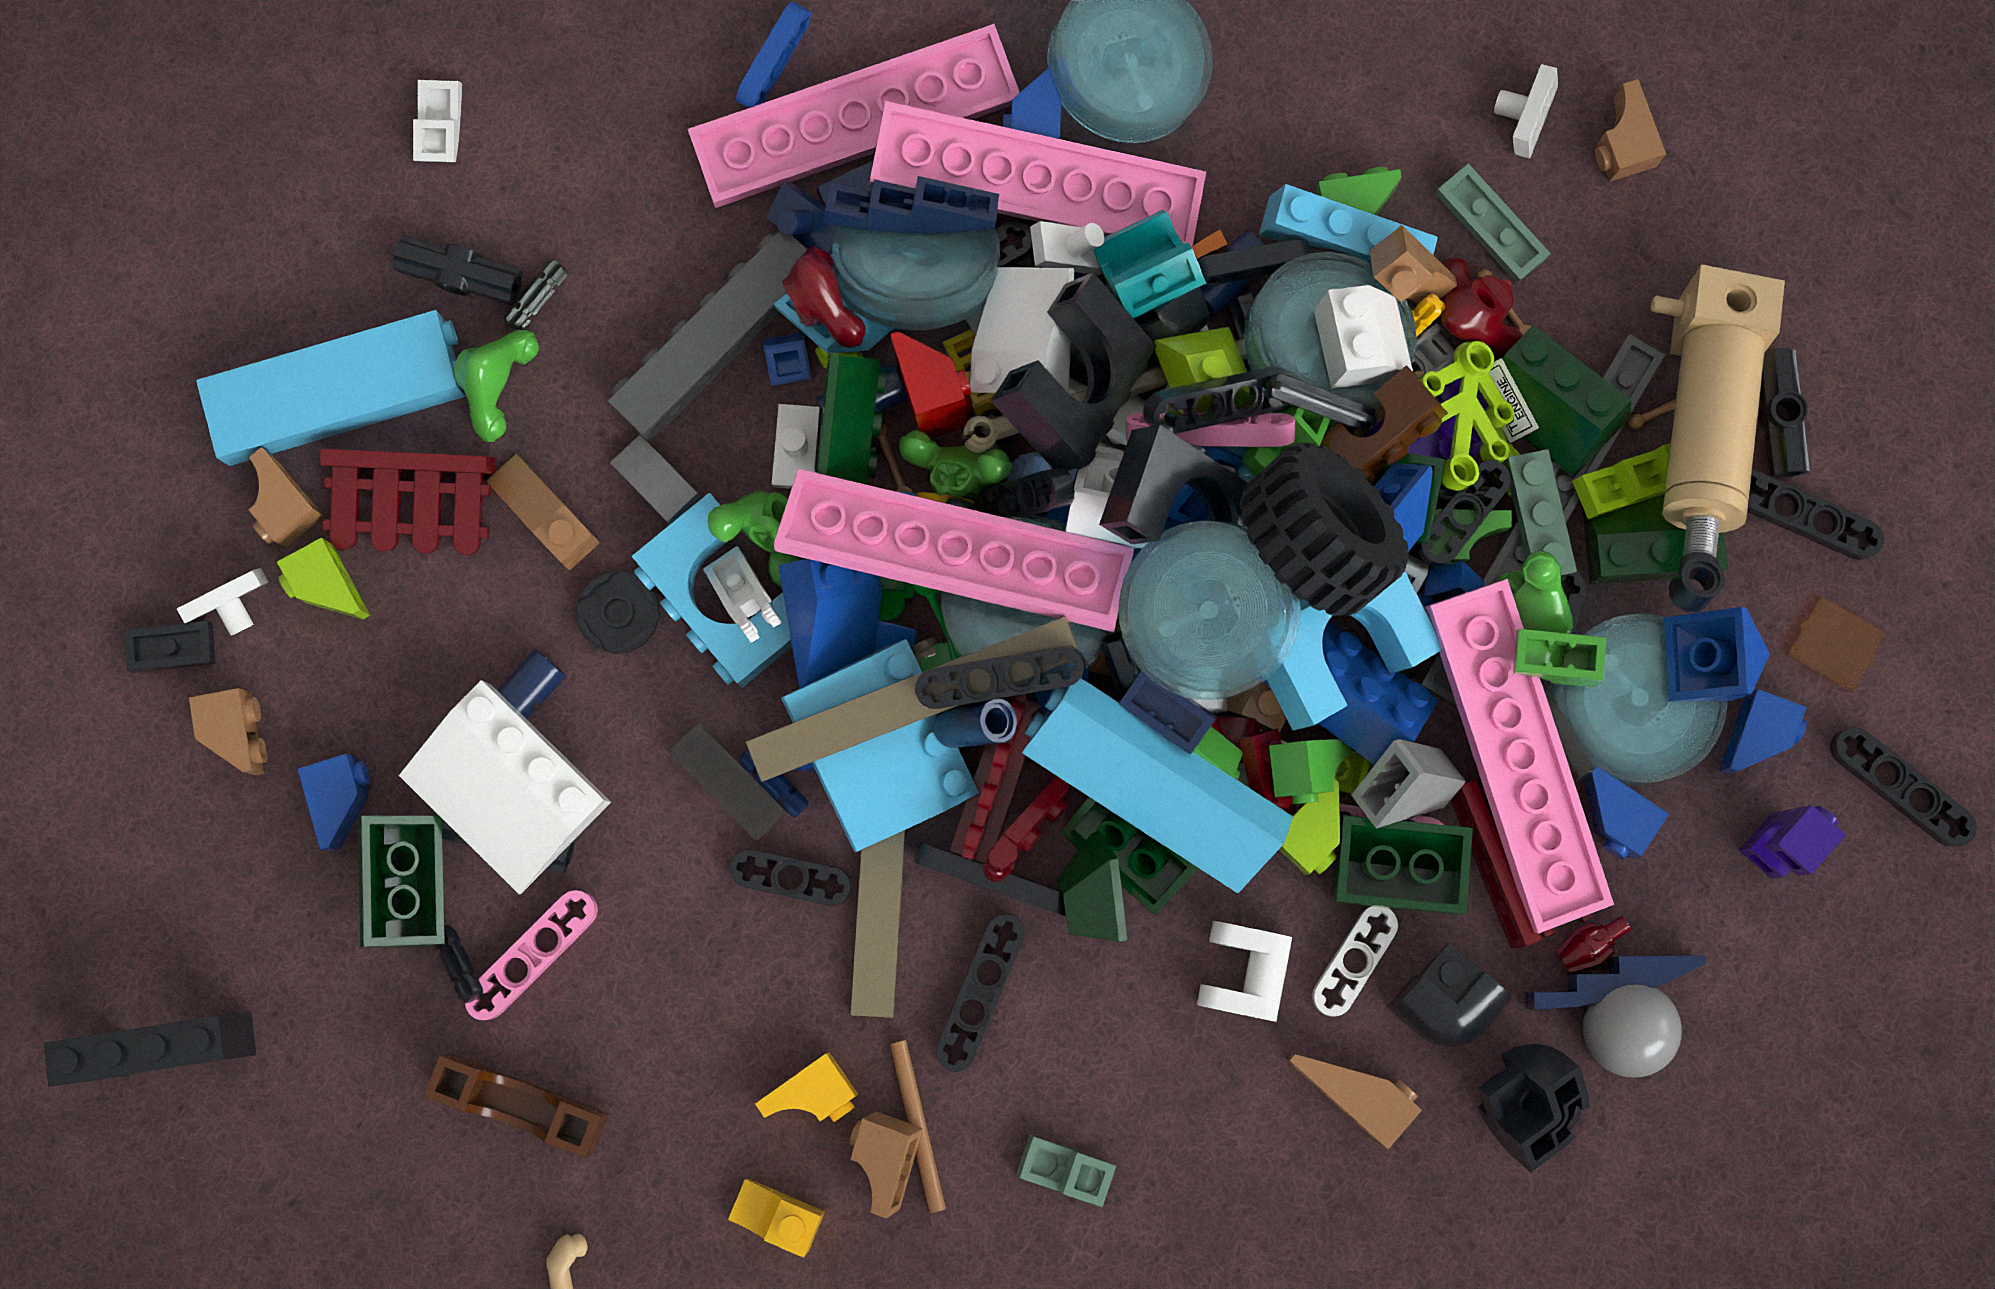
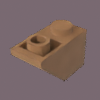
(229, 728)

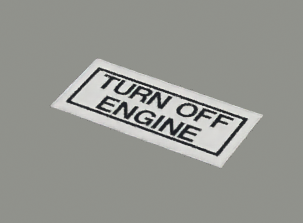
(1523, 419)

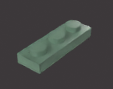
(1492, 223)
(1540, 507)

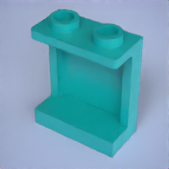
(1148, 264)

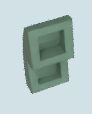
(1065, 1170)

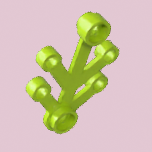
(1473, 366)

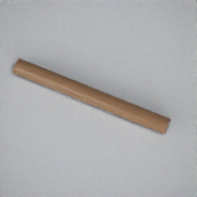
(916, 1117)

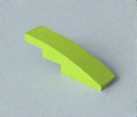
(1624, 482)

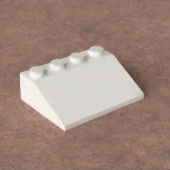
(503, 786)

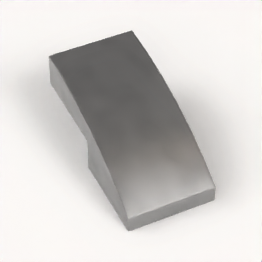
(655, 479)

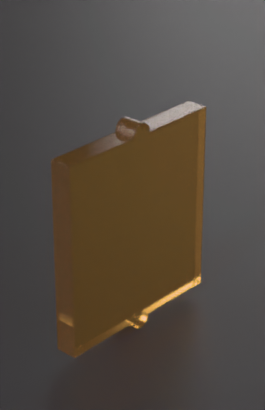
(1836, 644)

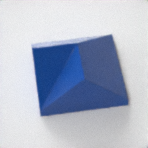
(1713, 655)

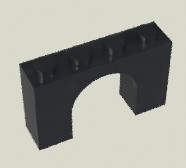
(1114, 357)
(1151, 475)
(149, 1049)

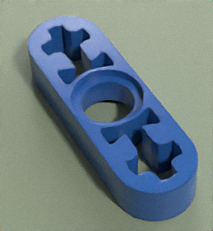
(774, 55)

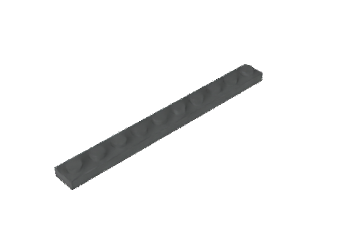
(1628, 373)

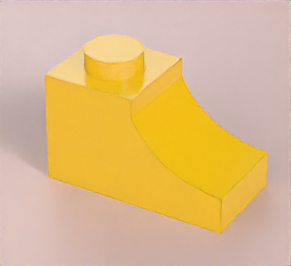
(816, 1089)
(776, 1217)

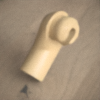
(561, 1259)

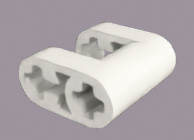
(1263, 976)

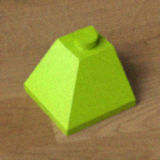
(1201, 358)

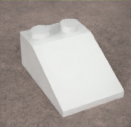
(1018, 328)

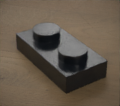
(169, 647)

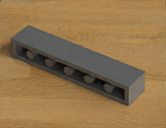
(707, 341)

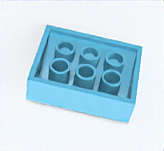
(893, 777)

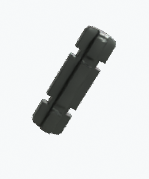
(535, 295)

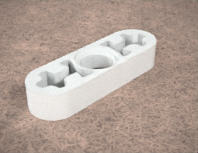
(1329, 982)

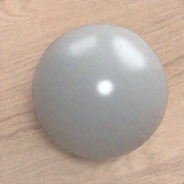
(1633, 1031)

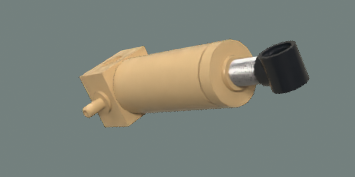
(1722, 336)

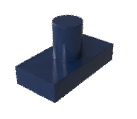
(802, 217)
(1170, 714)

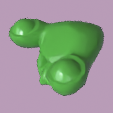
(484, 373)
(955, 468)
(759, 519)
(1540, 594)

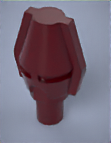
(1591, 945)

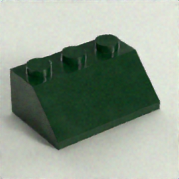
(1567, 399)
(850, 418)
(1637, 544)
(1145, 865)
(1402, 866)
(400, 881)

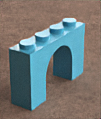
(672, 565)
(1396, 627)

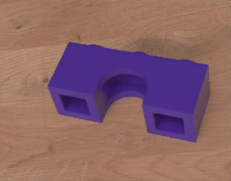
(1793, 841)

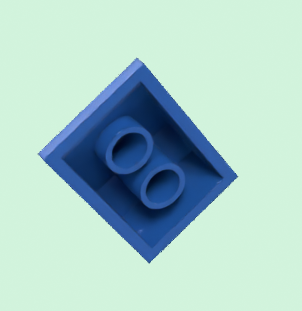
(829, 615)

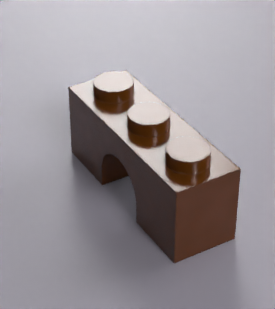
(1409, 414)

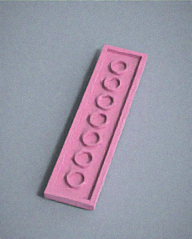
(844, 115)
(1035, 173)
(954, 549)
(1519, 758)

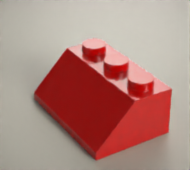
(933, 387)

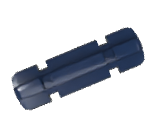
(778, 788)

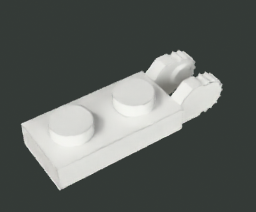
(741, 591)

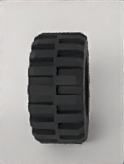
(1323, 529)

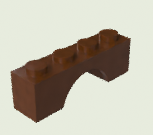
(502, 1097)

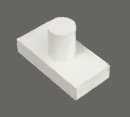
(1529, 110)
(1066, 246)
(795, 443)
(226, 602)

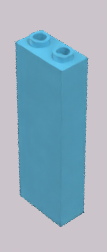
(331, 387)
(1156, 784)

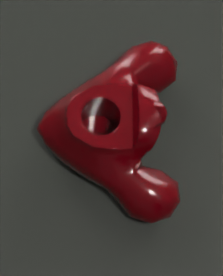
(818, 298)
(1478, 308)

